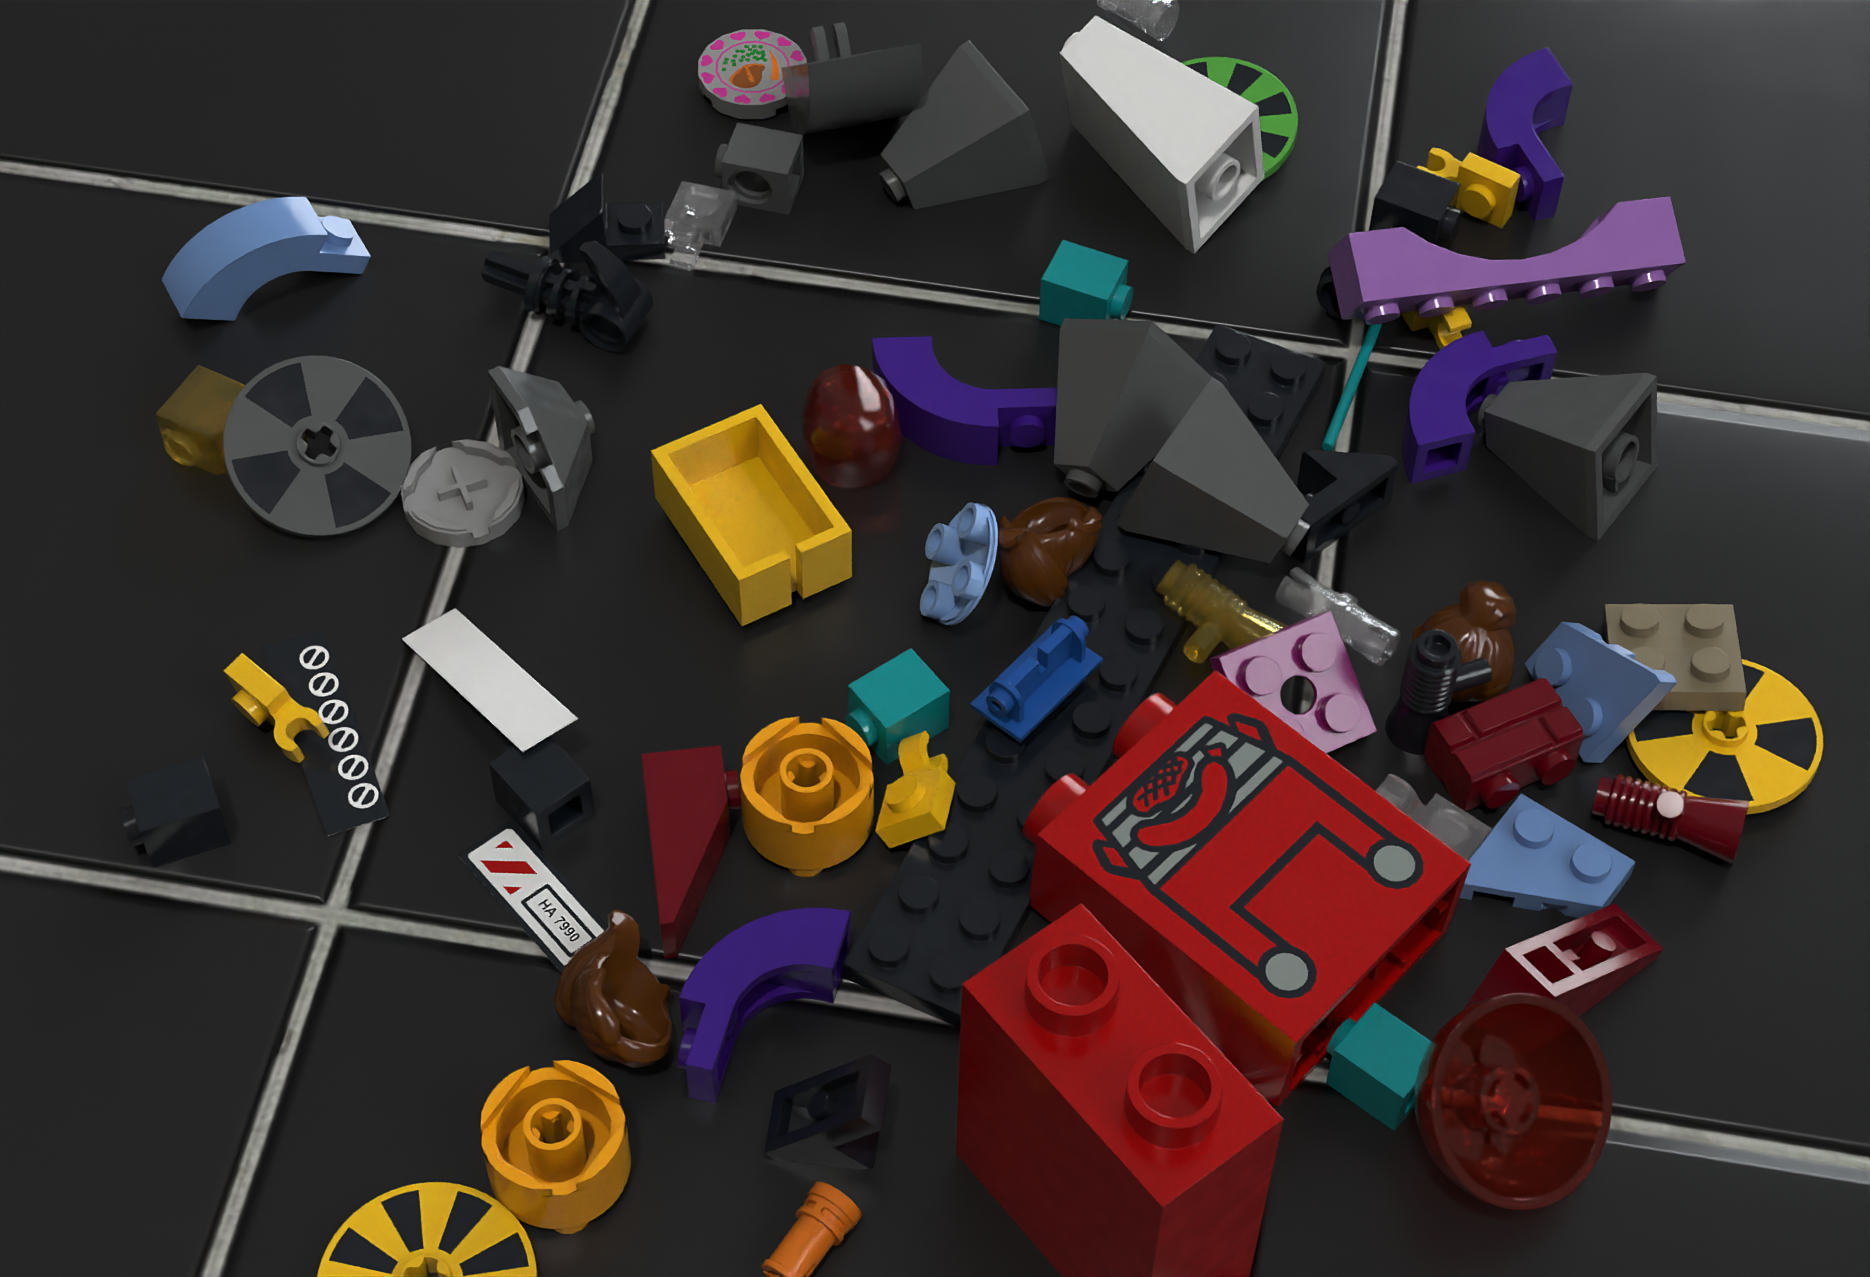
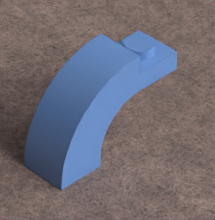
(254, 246)

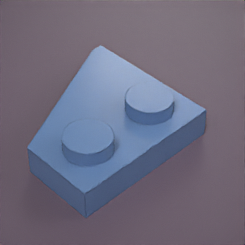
(1598, 685)
(1546, 863)

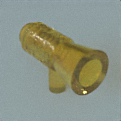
(1213, 610)

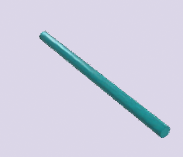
(1351, 387)

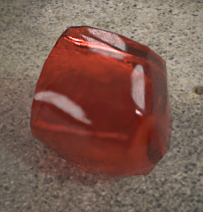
(851, 427)

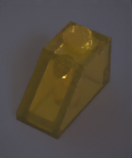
(196, 418)

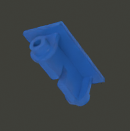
(1039, 679)

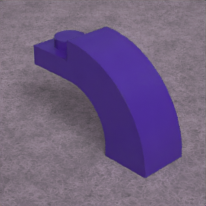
(1520, 105)
(1452, 387)
(956, 417)
(749, 970)

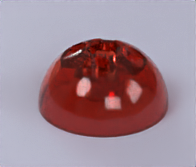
(1514, 1100)

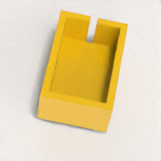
(752, 514)

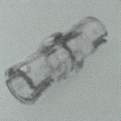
(1354, 624)

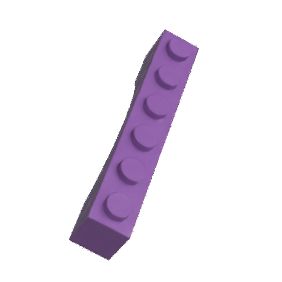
(1399, 272)

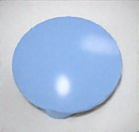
(961, 564)

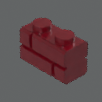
(1504, 745)

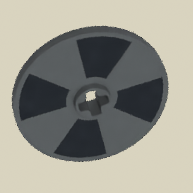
(306, 399)

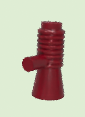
(1699, 821)

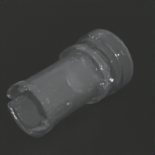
(1153, 17)

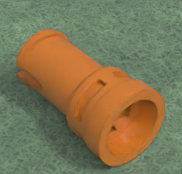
(819, 1225)

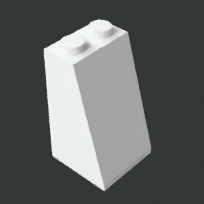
(1163, 129)

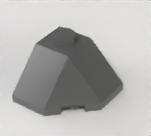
(544, 437)

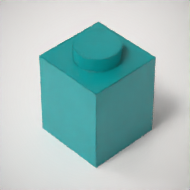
(1084, 286)
(897, 703)
(1377, 1064)

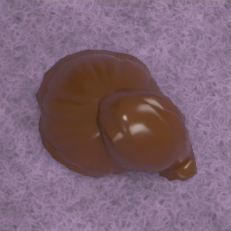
(1046, 547)
(1481, 629)
(616, 997)

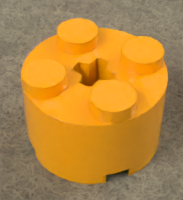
(807, 794)
(556, 1145)

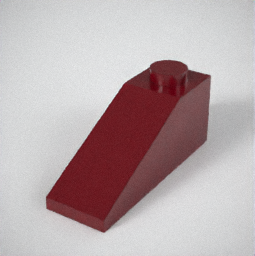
(688, 831)
(1574, 961)

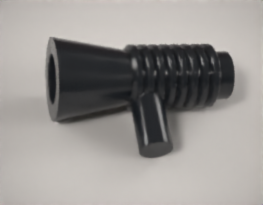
(1427, 687)

